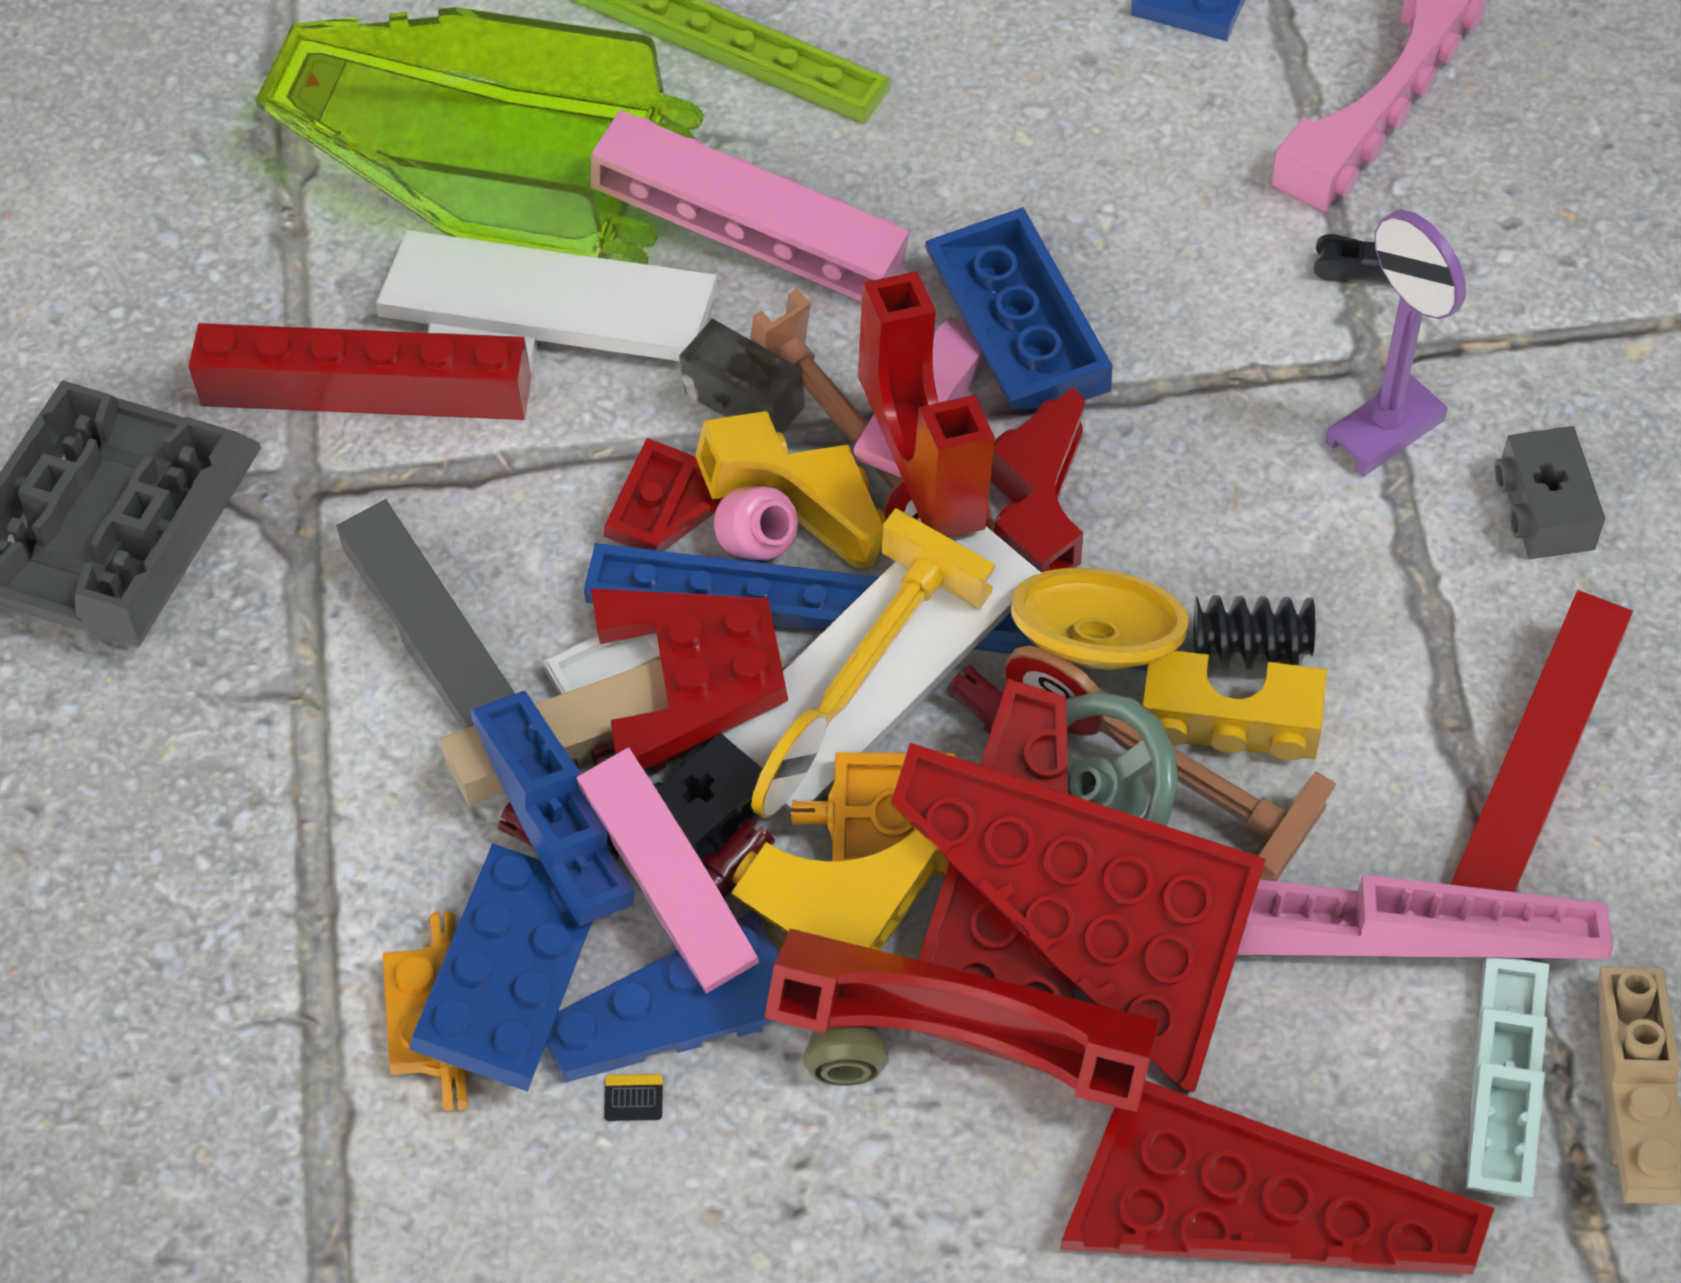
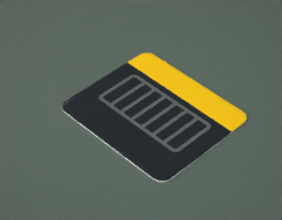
(633, 1097)

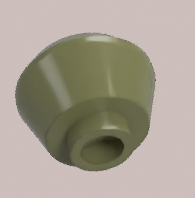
(846, 1055)

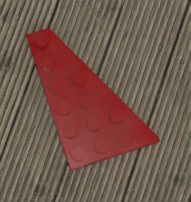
(1109, 898)

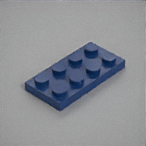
(502, 973)

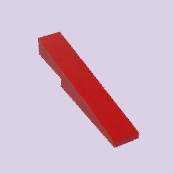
(1544, 745)

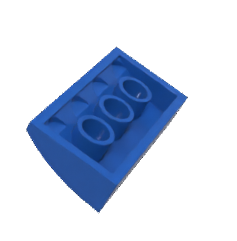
(1020, 311)

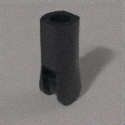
(1347, 260)

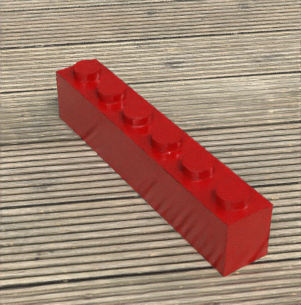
(361, 371)

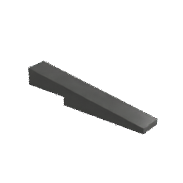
(422, 611)

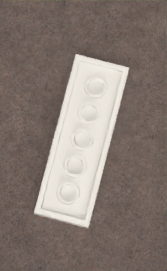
(546, 295)
(915, 663)

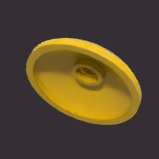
(1099, 617)

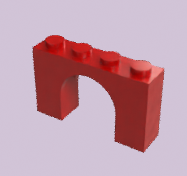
(937, 446)

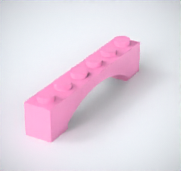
(1326, 155)

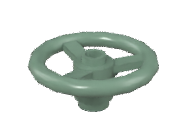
(1119, 782)

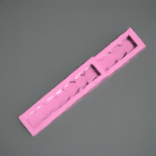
(1422, 921)

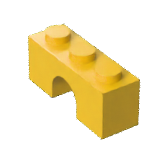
(1276, 720)

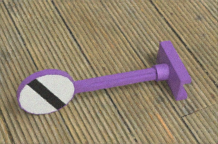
(1429, 284)

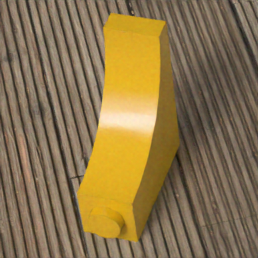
(839, 900)

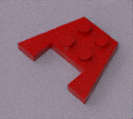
(715, 664)

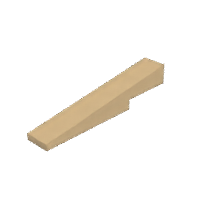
(576, 718)

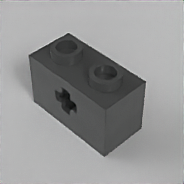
(1550, 492)

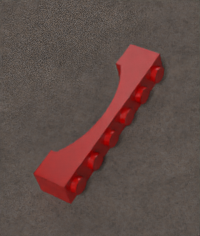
(843, 984)

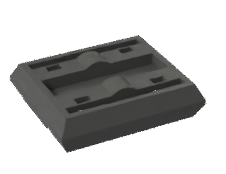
(110, 510)

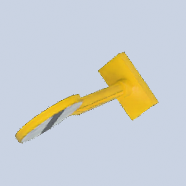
(931, 563)

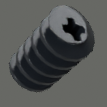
(1254, 632)

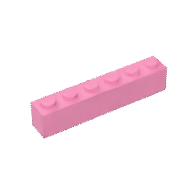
(745, 206)

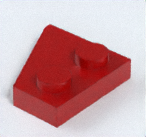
(660, 499)

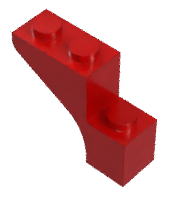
(1031, 472)

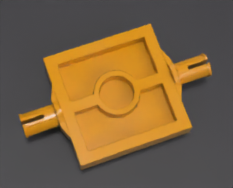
(860, 807)
(407, 987)

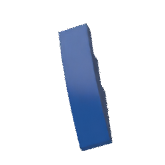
(552, 808)

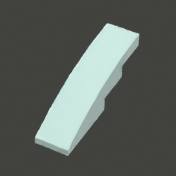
(1508, 1078)

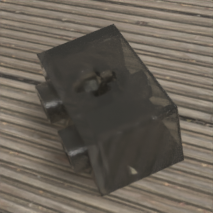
(740, 376)

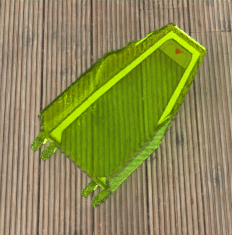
(478, 119)

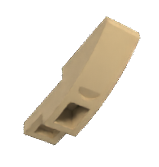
(1640, 1083)

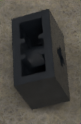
(711, 793)

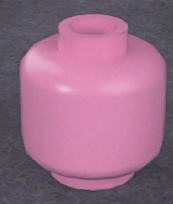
(756, 523)

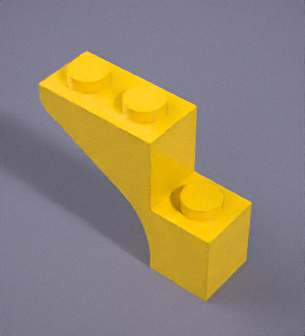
(821, 483)

